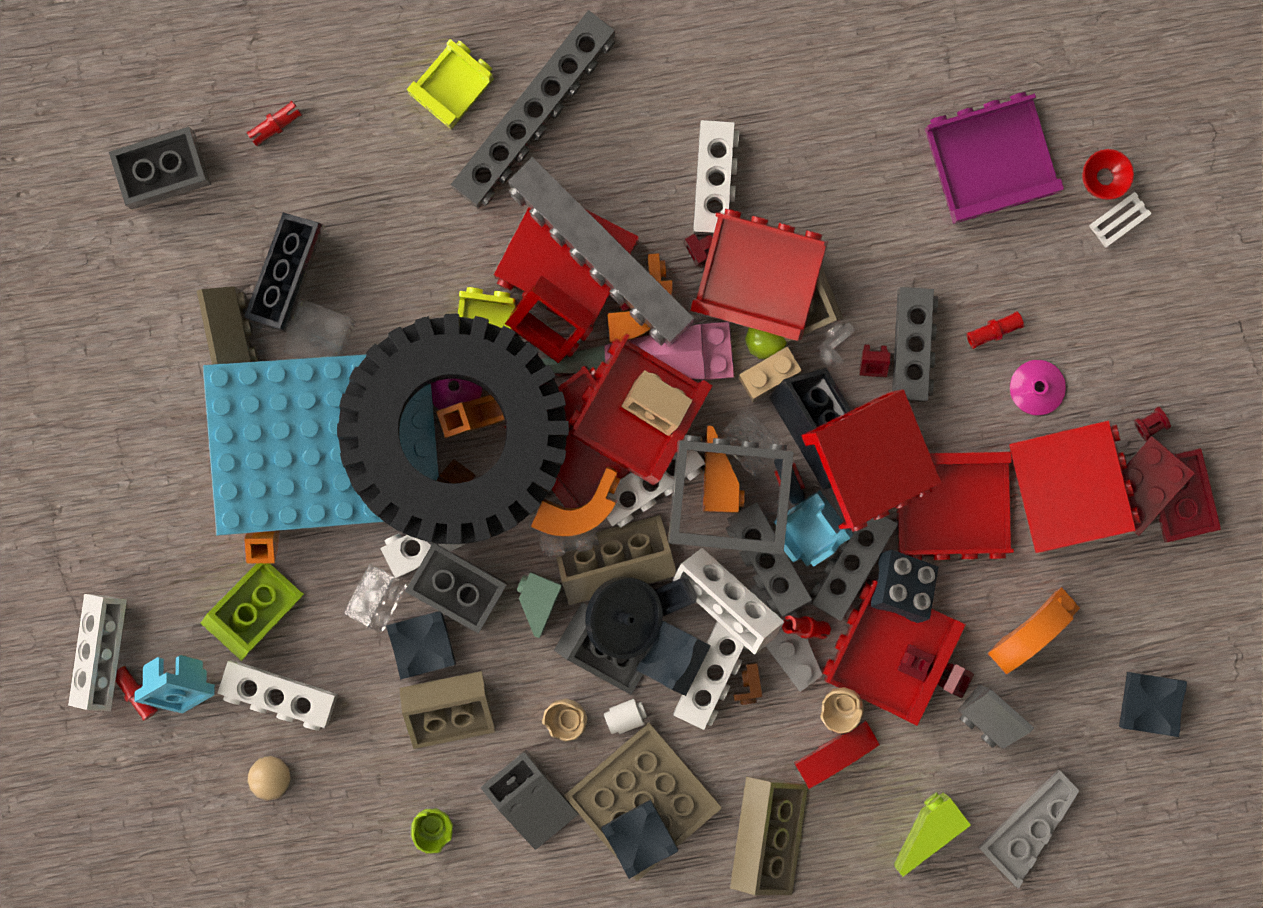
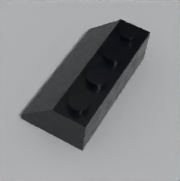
(284, 271)
(806, 404)

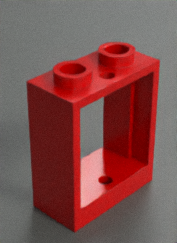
(539, 333)

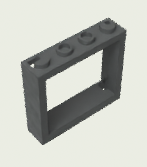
(747, 449)

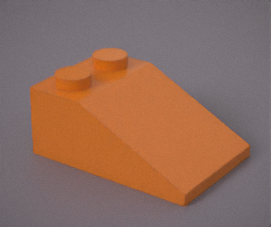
(720, 482)

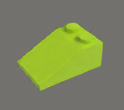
(251, 609)
(932, 829)

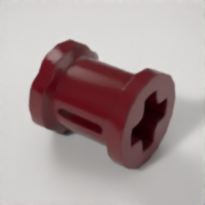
(1152, 423)

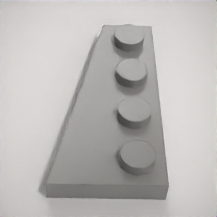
(791, 650)
(1024, 833)

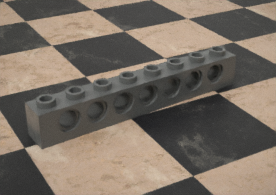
(588, 28)

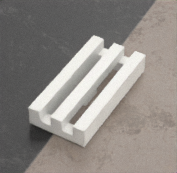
(1139, 205)

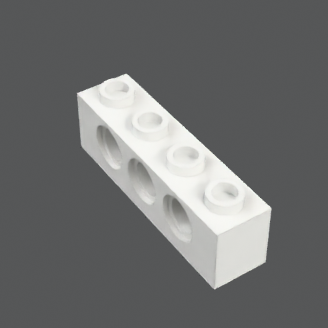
(713, 134)
(645, 499)
(400, 561)
(730, 601)
(97, 652)
(238, 673)
(687, 707)

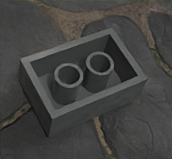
(159, 168)

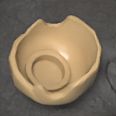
(842, 710)
(565, 719)
(269, 778)

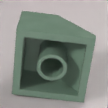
(538, 600)

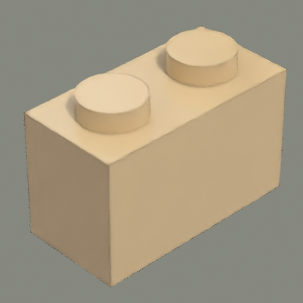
(769, 374)
(657, 402)

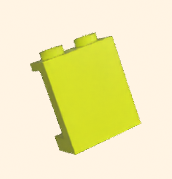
(452, 83)
(494, 308)

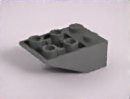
(529, 800)

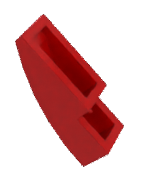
(836, 754)

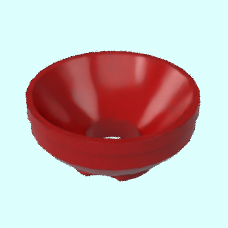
(1117, 164)

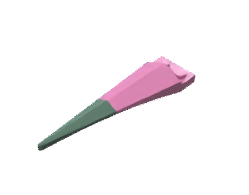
(699, 353)

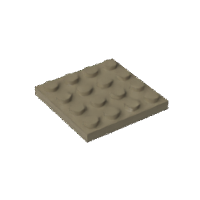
(639, 772)

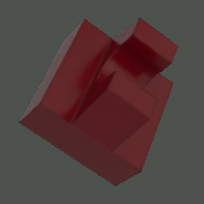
(698, 249)
(874, 363)
(916, 662)
(957, 681)

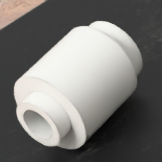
(625, 716)

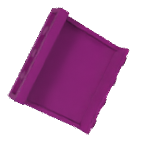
(992, 158)

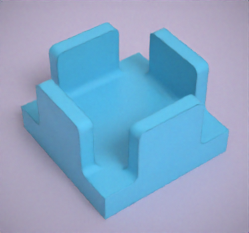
(813, 530)
(174, 691)

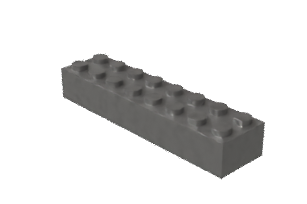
(600, 251)

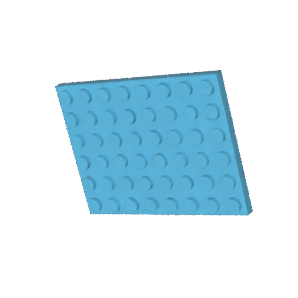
(280, 447)

